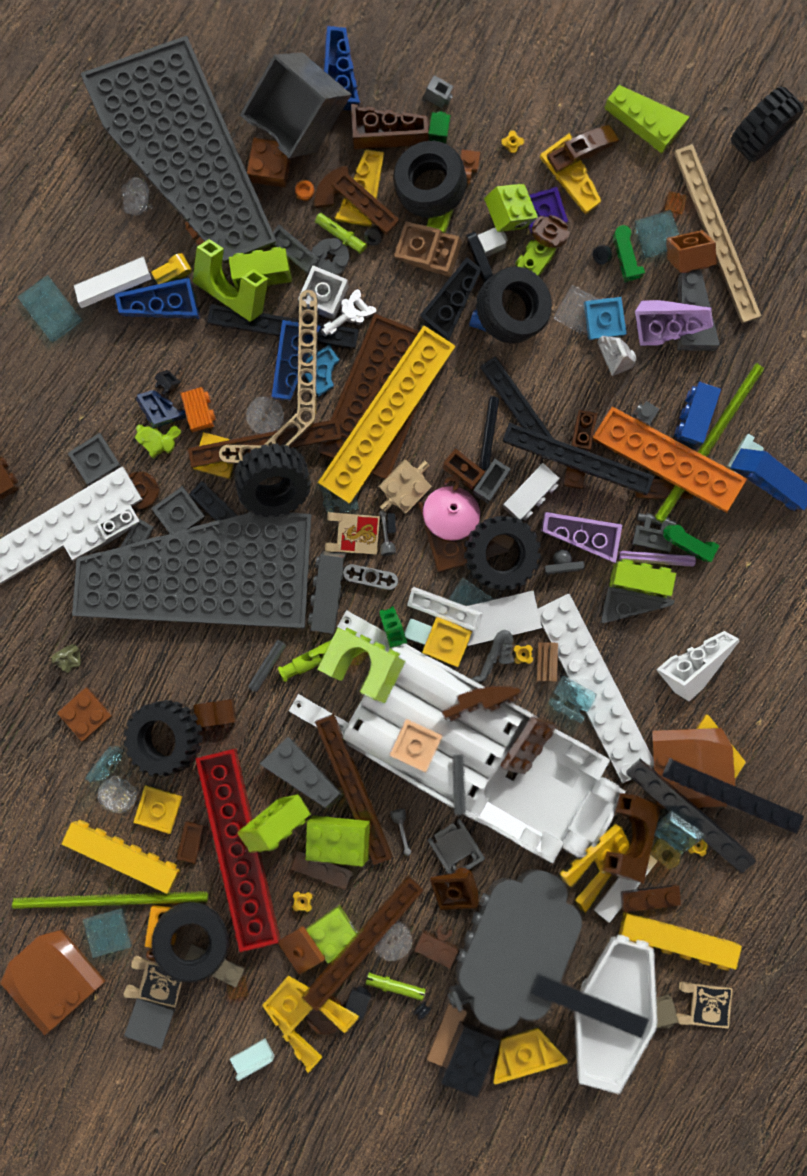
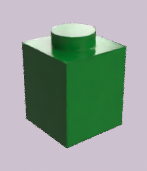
(439, 127)

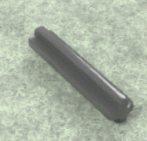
(267, 665)
(459, 785)

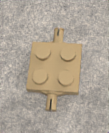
(404, 486)

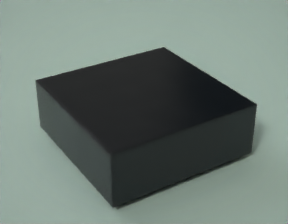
(391, 524)

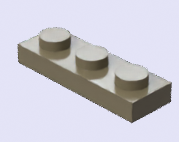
(228, 972)

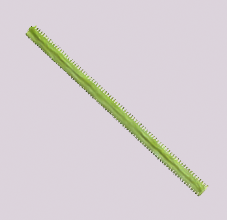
(714, 434)
(113, 900)

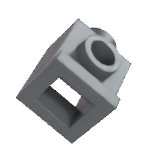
(438, 92)
(645, 413)

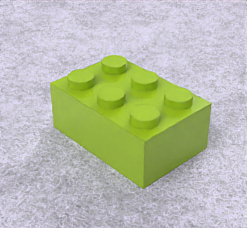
(271, 264)
(642, 578)
(274, 824)
(337, 840)

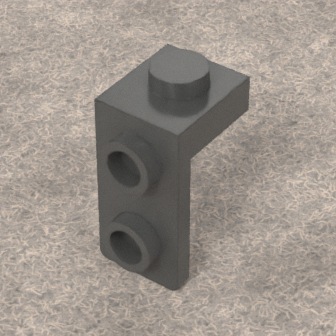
(458, 997)

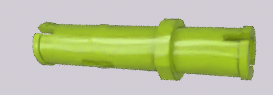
(347, 237)
(394, 986)

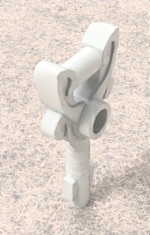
(349, 313)

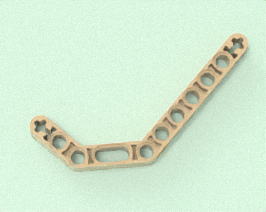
(303, 368)

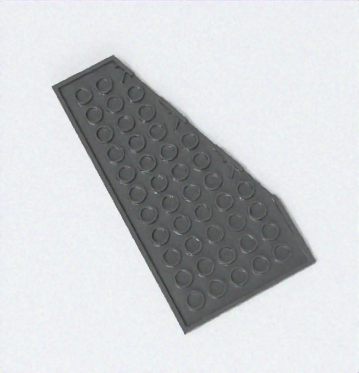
(175, 134)
(214, 573)

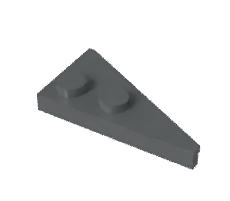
(626, 603)

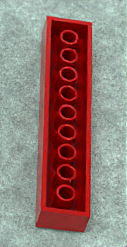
(241, 870)

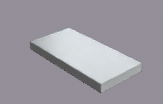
(112, 282)
(511, 613)

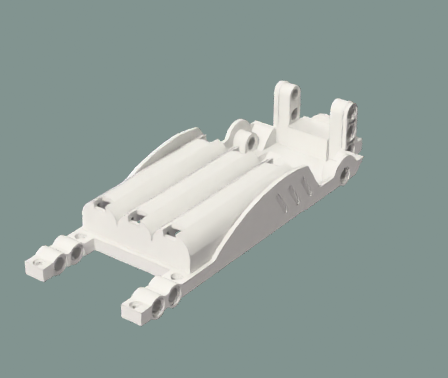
(547, 808)

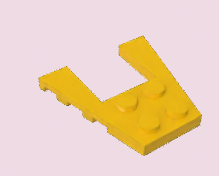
(612, 841)
(289, 1009)

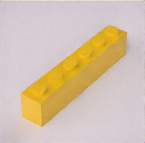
(120, 856)
(681, 940)

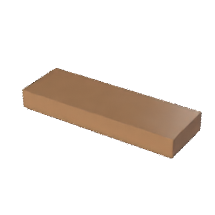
(445, 1034)

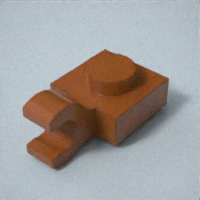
(470, 161)

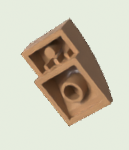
(428, 248)

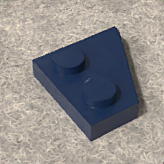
(158, 409)

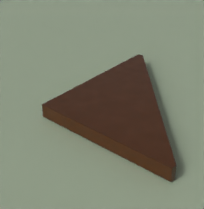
(451, 553)

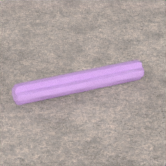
(657, 558)

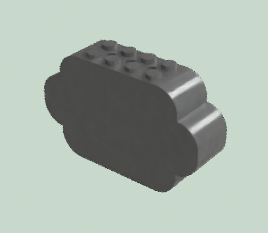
(513, 937)

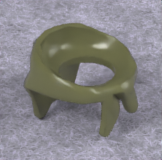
(67, 658)

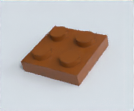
(84, 714)

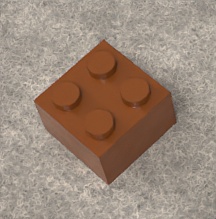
(268, 163)
(691, 251)

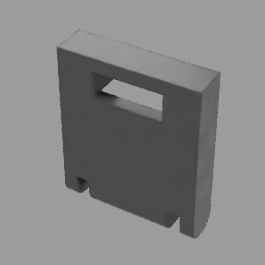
(455, 845)

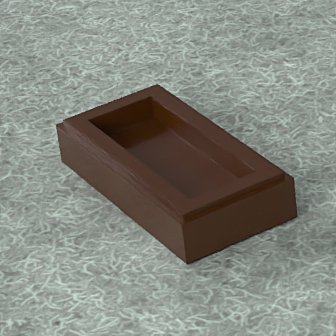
(190, 842)

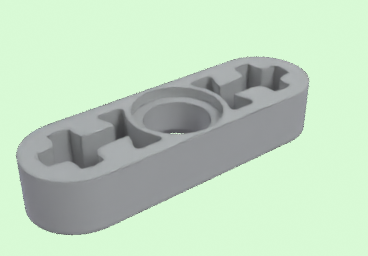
(374, 584)

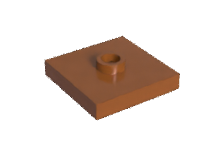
(301, 950)

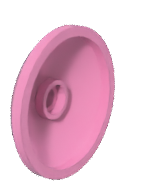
(450, 523)

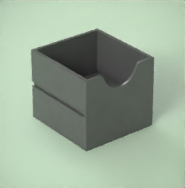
(295, 103)

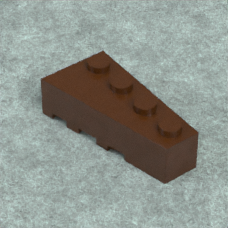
(387, 129)

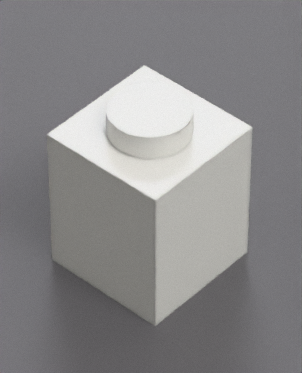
(492, 241)

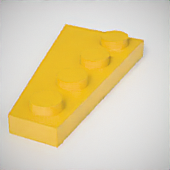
(368, 176)
(574, 180)

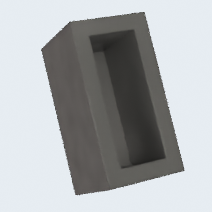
(491, 481)

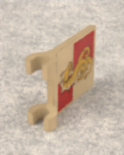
(355, 533)

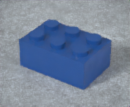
(697, 415)

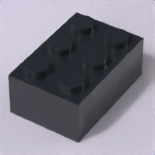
(468, 1059)

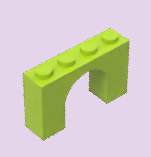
(209, 276)
(384, 665)

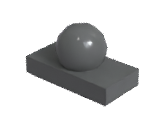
(562, 561)

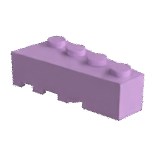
(590, 535)

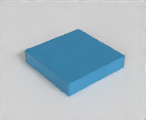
(604, 318)

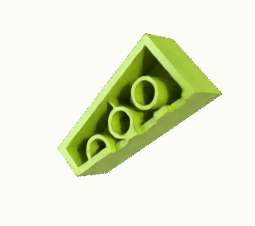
(646, 117)

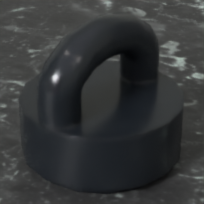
(373, 235)
(602, 254)

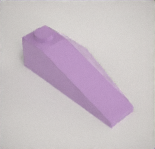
(667, 320)

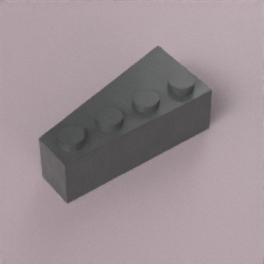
(693, 292)
(327, 591)
(298, 770)

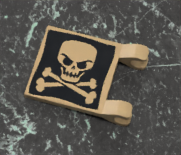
(155, 984)
(709, 1005)

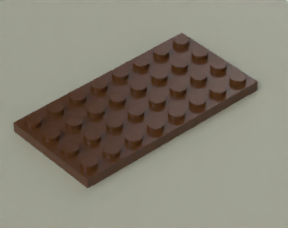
(377, 358)

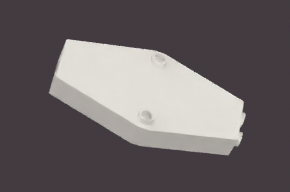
(626, 979)

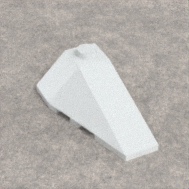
(616, 354)
(694, 669)

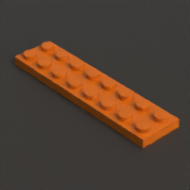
(669, 459)

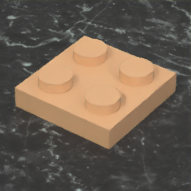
(416, 745)

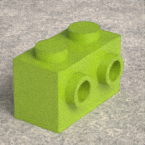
(536, 257)

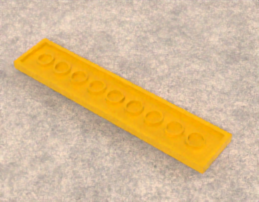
(386, 414)

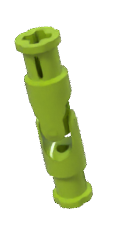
(302, 664)

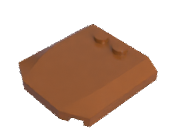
(699, 748)
(50, 979)

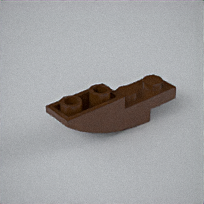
(582, 147)
(581, 439)
(488, 696)

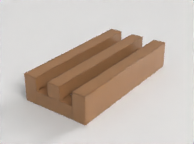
(545, 664)

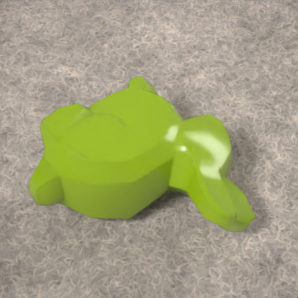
(155, 441)

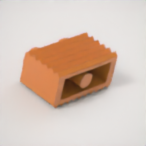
(197, 409)

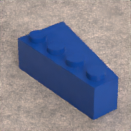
(339, 64)

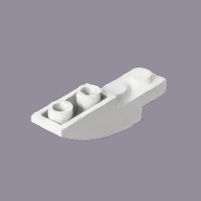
(102, 533)

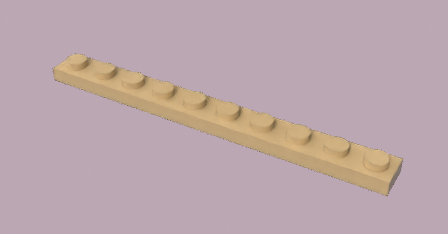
(716, 230)

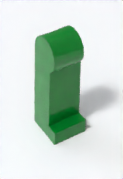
(625, 254)
(677, 536)
(392, 627)

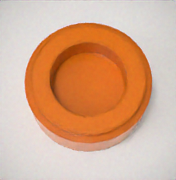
(304, 190)

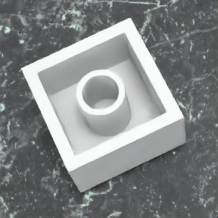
(329, 291)

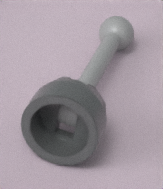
(387, 548)
(398, 816)

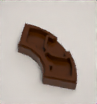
(325, 193)

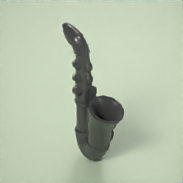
(501, 647)

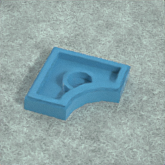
(325, 364)

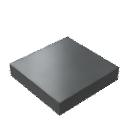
(94, 459)
(178, 511)
(149, 1023)

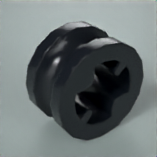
(421, 1010)

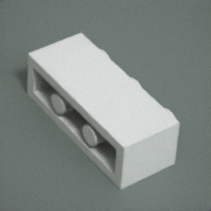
(531, 493)

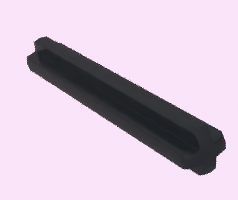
(489, 433)

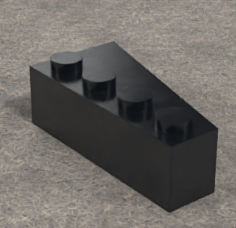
(446, 307)

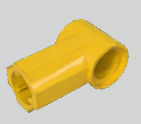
(175, 268)

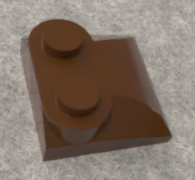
(456, 890)

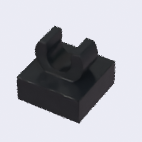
(167, 380)

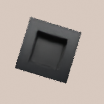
(358, 1000)

